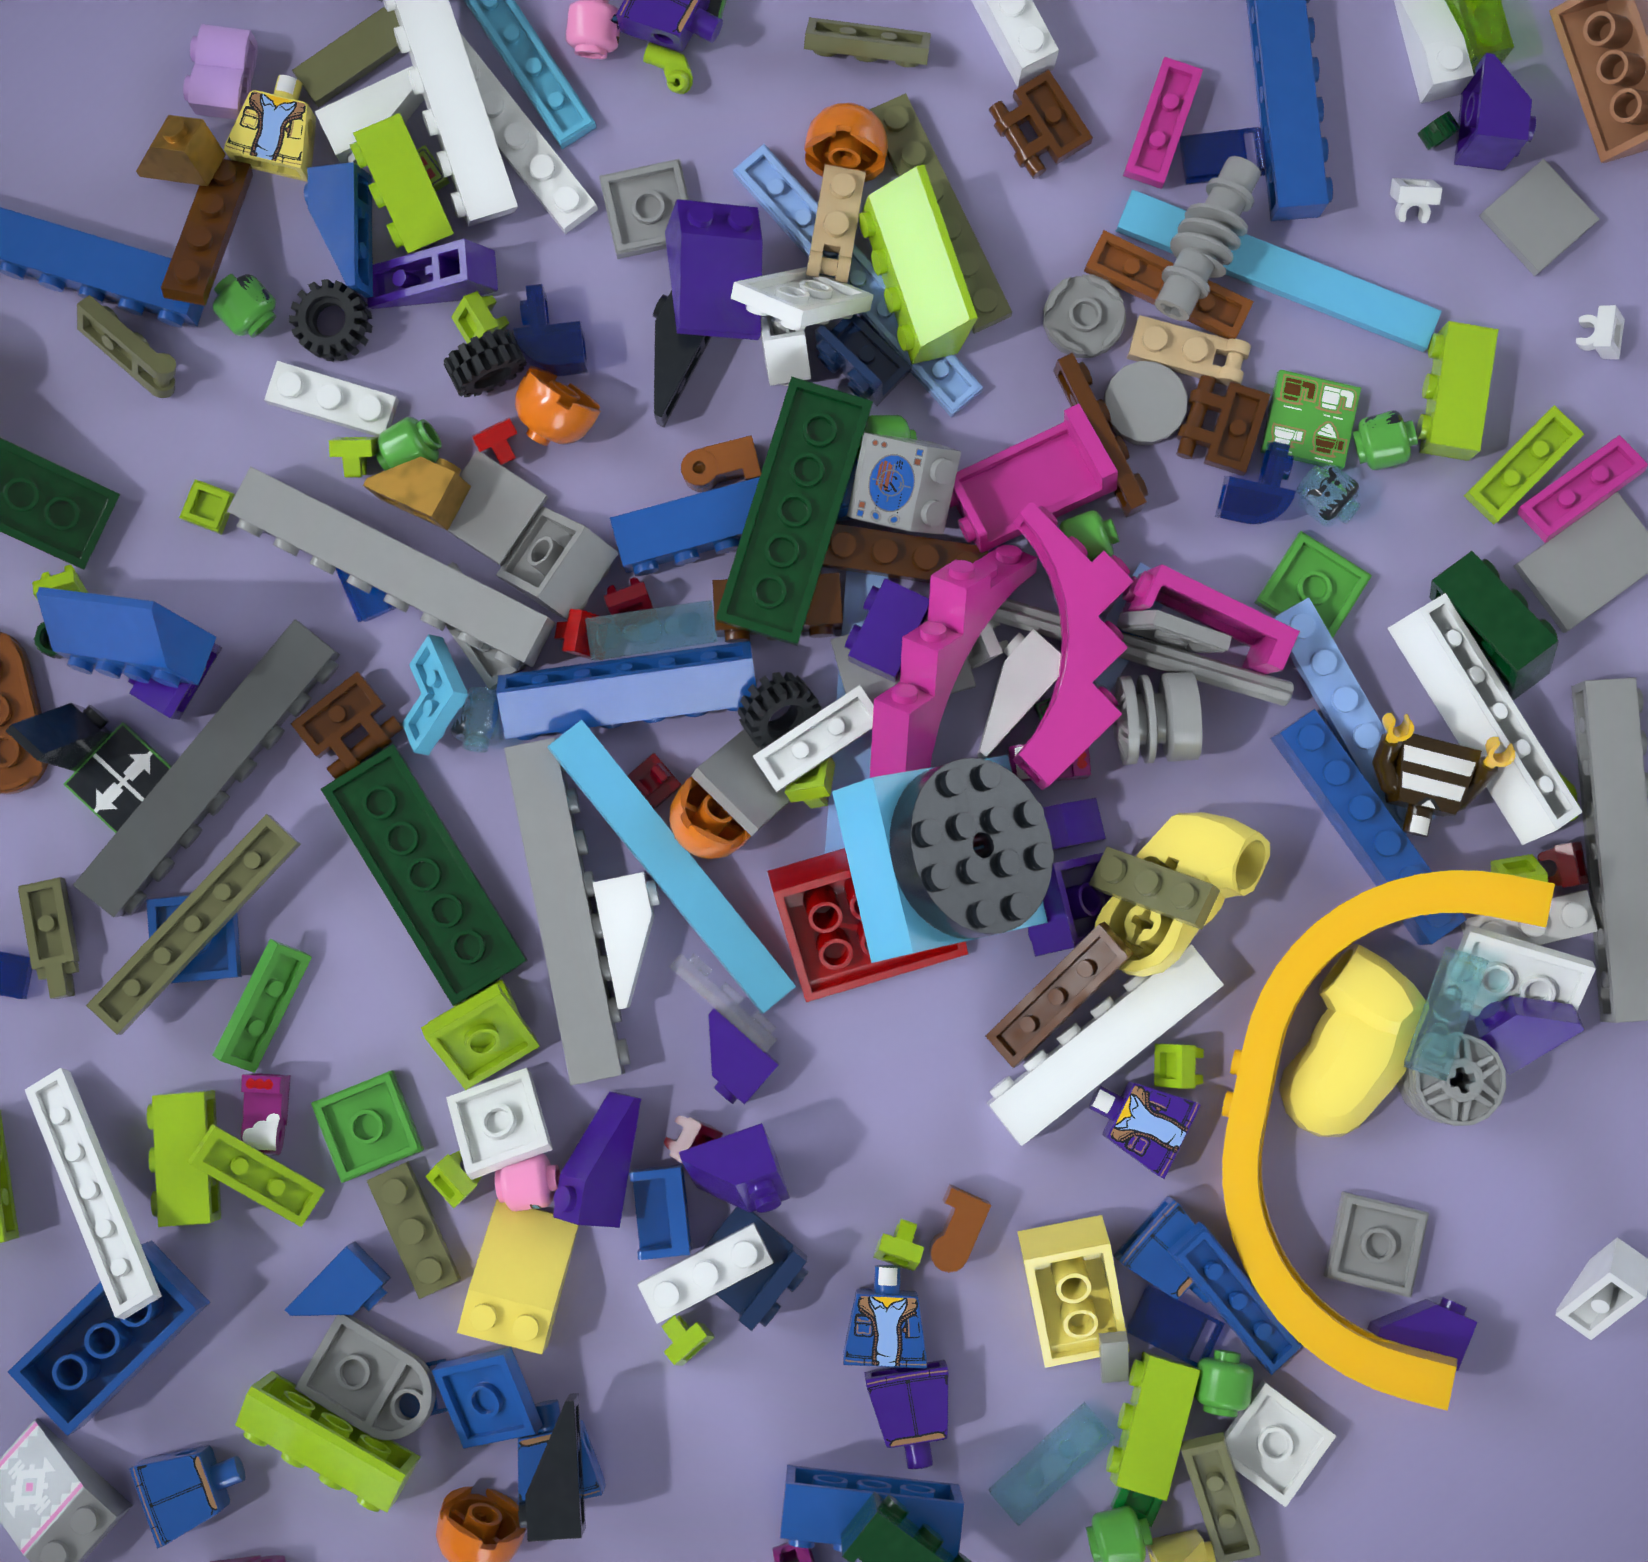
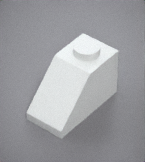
(784, 352)
(1605, 1289)

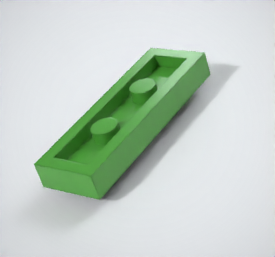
(262, 1006)

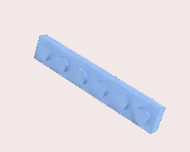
(1337, 693)

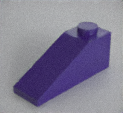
(434, 275)
(598, 1170)

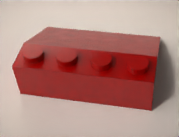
(827, 929)

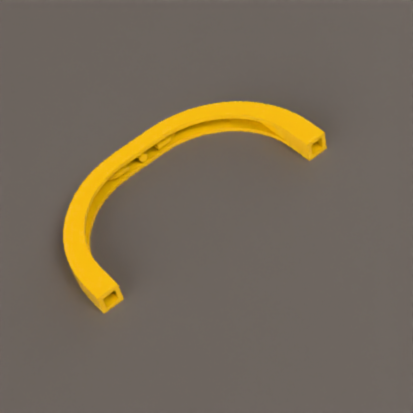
(1351, 1350)

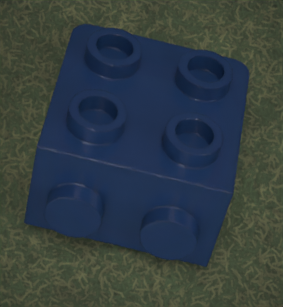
(862, 358)
(757, 1294)

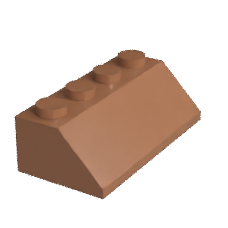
(1609, 67)

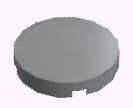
(1084, 316)
(1145, 402)

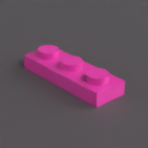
(1163, 122)
(1582, 488)

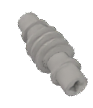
(1208, 238)

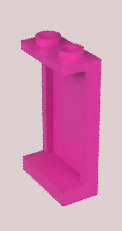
(1052, 469)
(1268, 638)

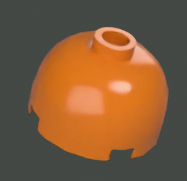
(846, 138)
(553, 409)
(704, 824)
(478, 1527)

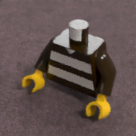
(1431, 773)

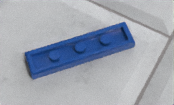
(1234, 1297)

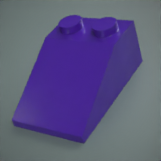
(706, 254)

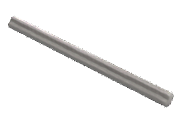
(1159, 656)

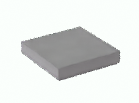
(641, 205)
(1539, 217)
(495, 508)
(1173, 631)
(739, 784)
(1376, 1244)

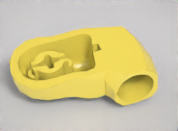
(1199, 846)
(1354, 1047)

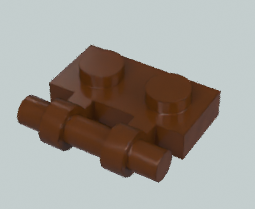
(1051, 117)
(1236, 426)
(338, 716)

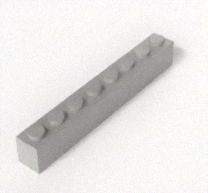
(392, 567)
(1615, 839)
(566, 914)

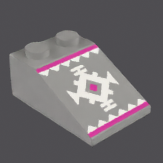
(54, 1499)

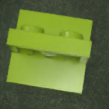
(480, 1035)

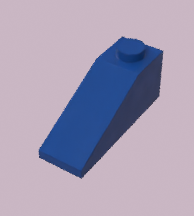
(343, 214)

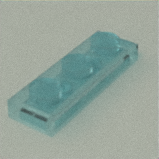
(651, 630)
(1446, 1013)
(1051, 1464)

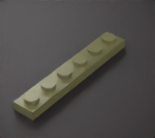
(911, 148)
(193, 924)

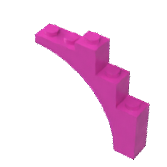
(1089, 646)
(933, 654)

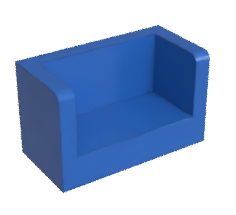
(661, 1212)

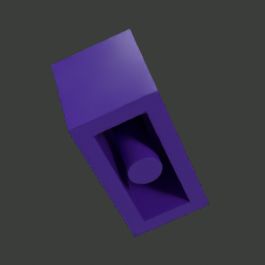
(890, 616)

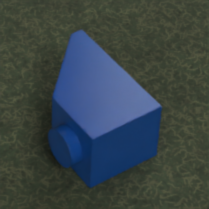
(343, 1286)

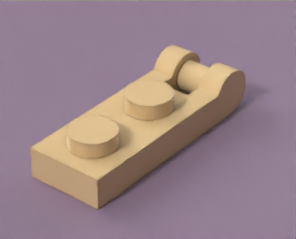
(836, 222)
(1188, 350)

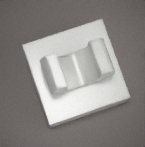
(1415, 193)
(1607, 332)
(986, 646)

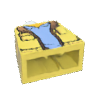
(275, 131)

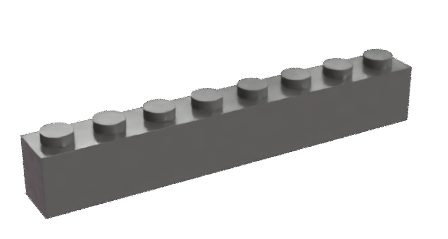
(207, 770)

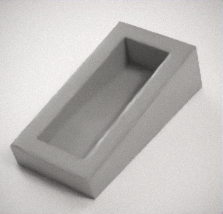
(1113, 1357)

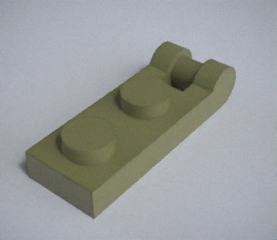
(126, 348)

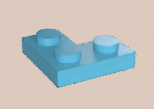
(440, 695)

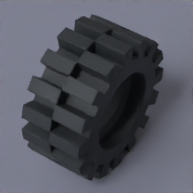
(314, 303)
(485, 363)
(770, 698)

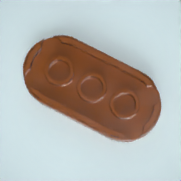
(17, 702)

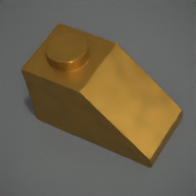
(182, 152)
(422, 489)

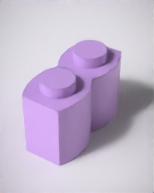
(221, 71)

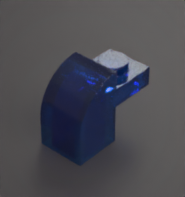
(549, 346)
(1261, 500)

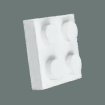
(499, 1123)
(1276, 1443)

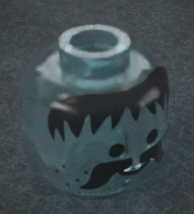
(1329, 495)
(478, 721)

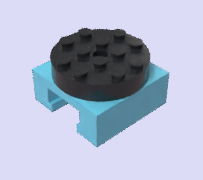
(945, 855)

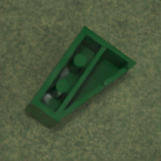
(1499, 621)
(886, 1535)

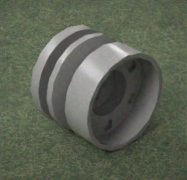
(1162, 717)
(1473, 1097)

